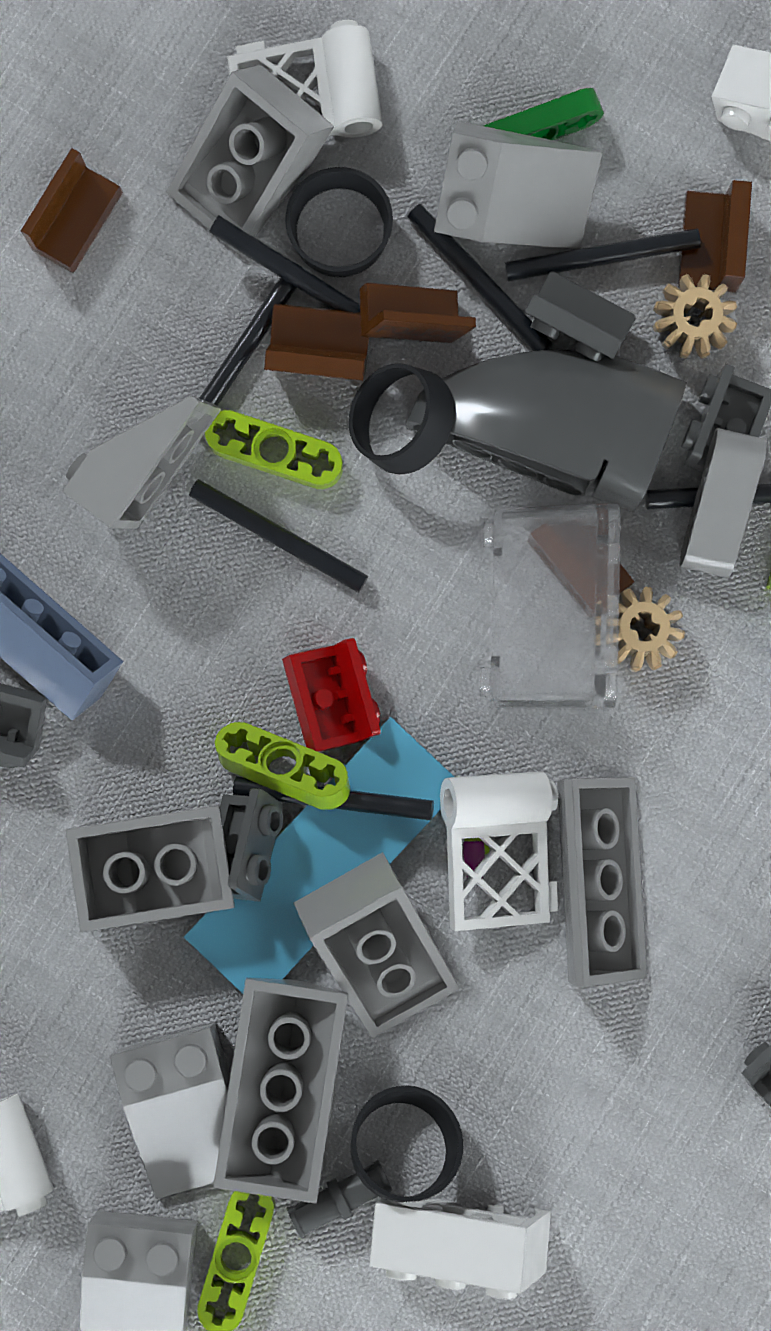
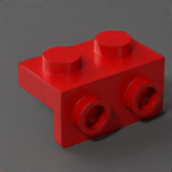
(332, 696)

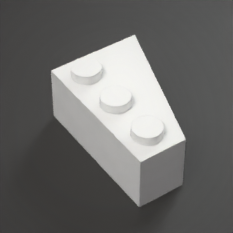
(744, 92)
(460, 1245)

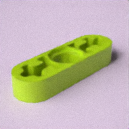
(313, 448)
(294, 783)
(212, 1288)

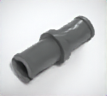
(337, 1200)

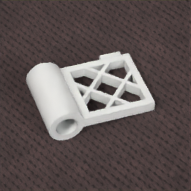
(341, 69)
(504, 808)
(22, 1168)

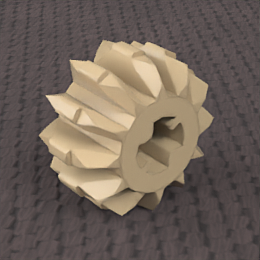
(709, 330)
(656, 620)

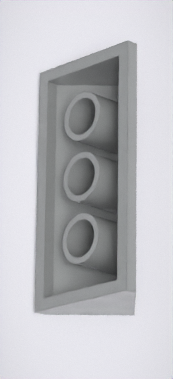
(601, 881)
(281, 1089)

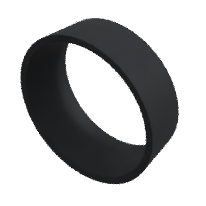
(331, 179)
(432, 432)
(442, 1116)

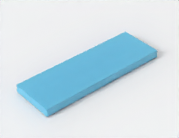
(315, 849)

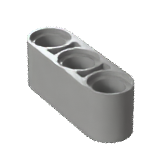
(723, 502)

